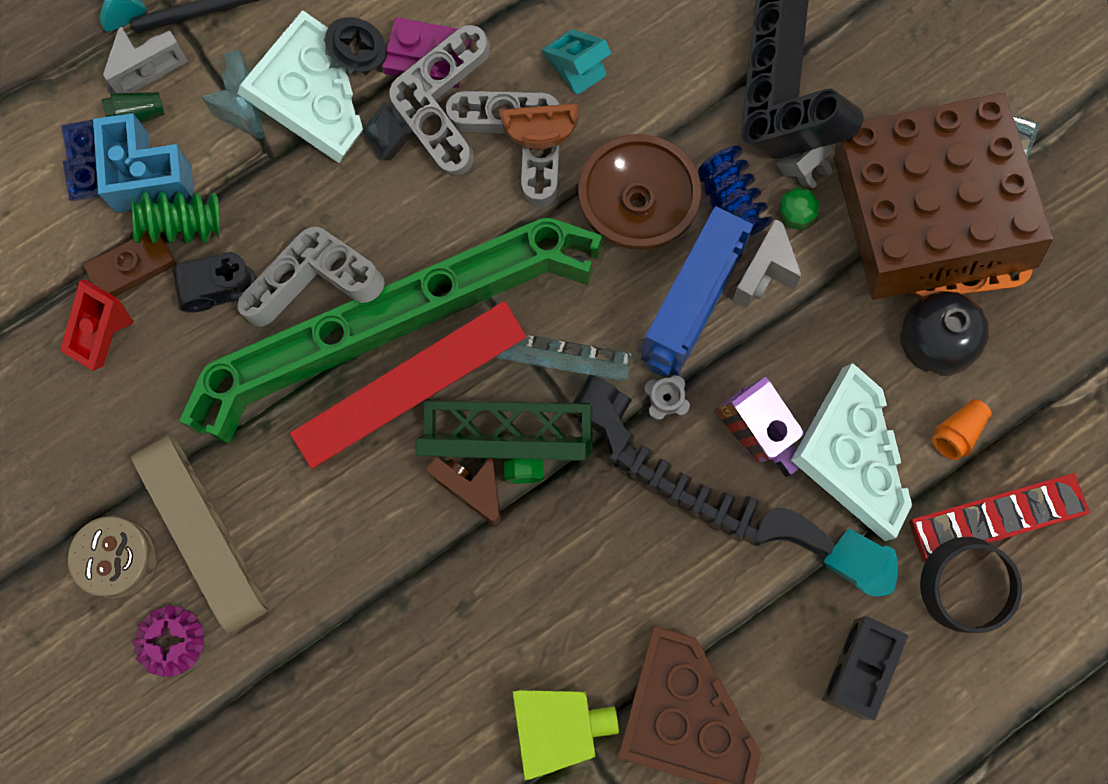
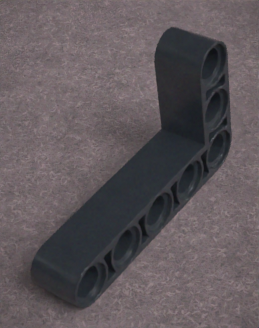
(773, 113)

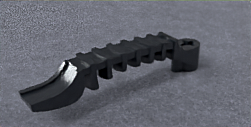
(778, 524)

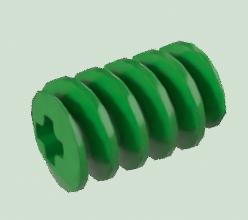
(175, 217)

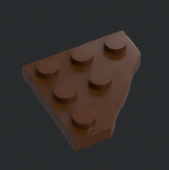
(686, 718)

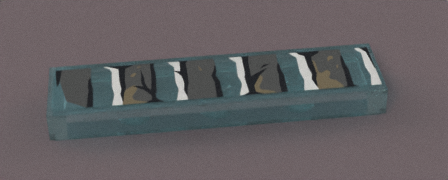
(570, 357)

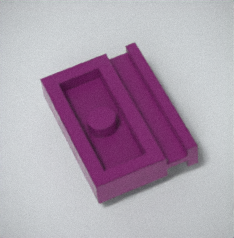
(412, 41)

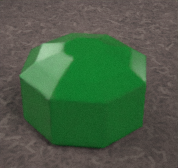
(798, 208)
(523, 471)

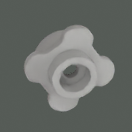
(675, 388)

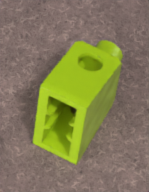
(558, 729)

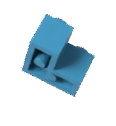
(130, 166)

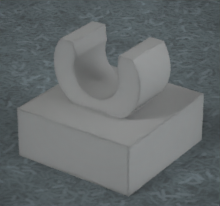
(803, 163)

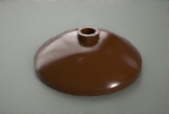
(642, 170)

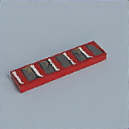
(1002, 514)

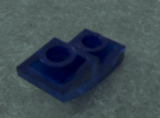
(81, 160)

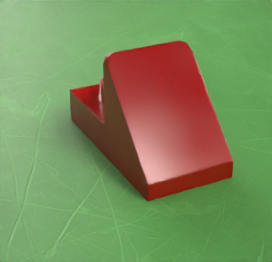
(92, 325)

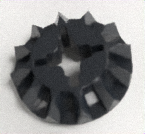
(369, 40)

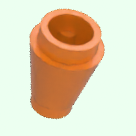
(961, 430)

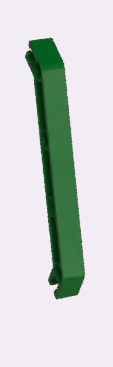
(394, 313)

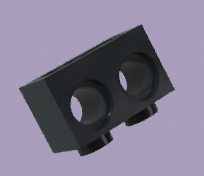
(865, 668)

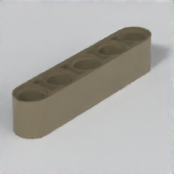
(199, 534)

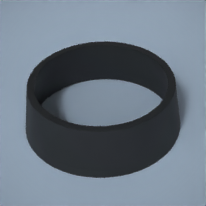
(931, 577)

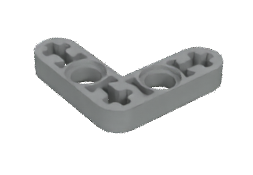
(429, 90)
(475, 124)
(314, 262)

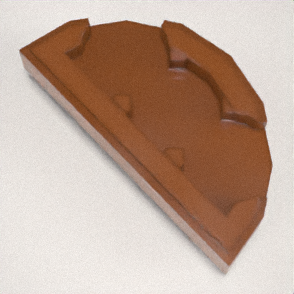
(541, 125)

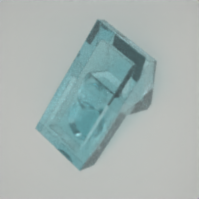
(229, 105)

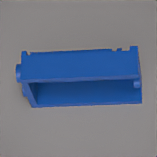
(695, 293)

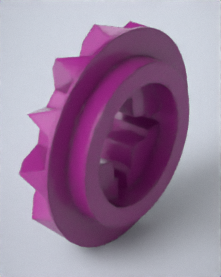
(180, 656)

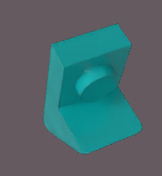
(578, 59)

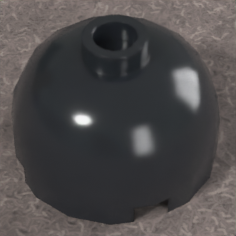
(944, 333)

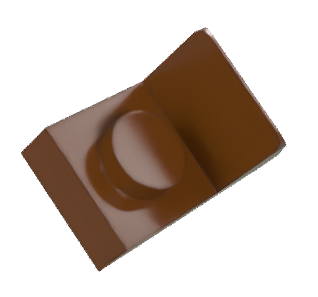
(479, 494)

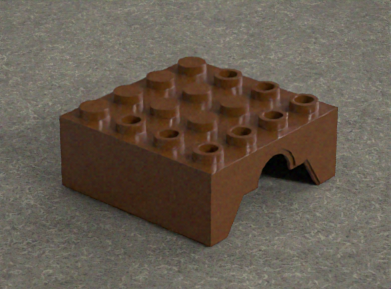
(942, 197)

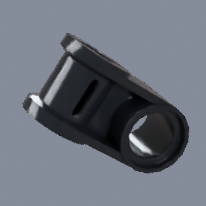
(211, 281)

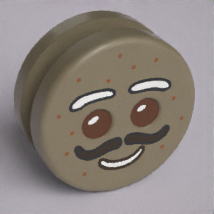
(112, 557)

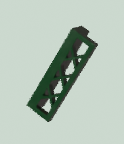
(505, 446)

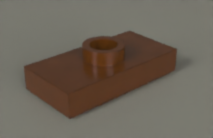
(130, 265)

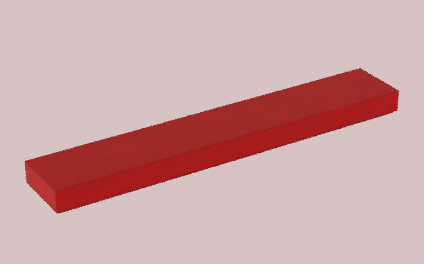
(408, 384)

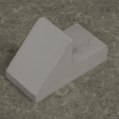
(134, 67)
(772, 260)

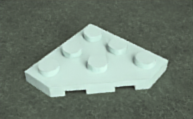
(305, 89)
(855, 454)

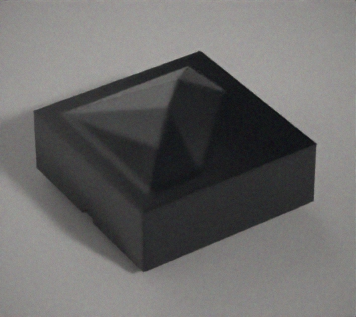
(387, 131)

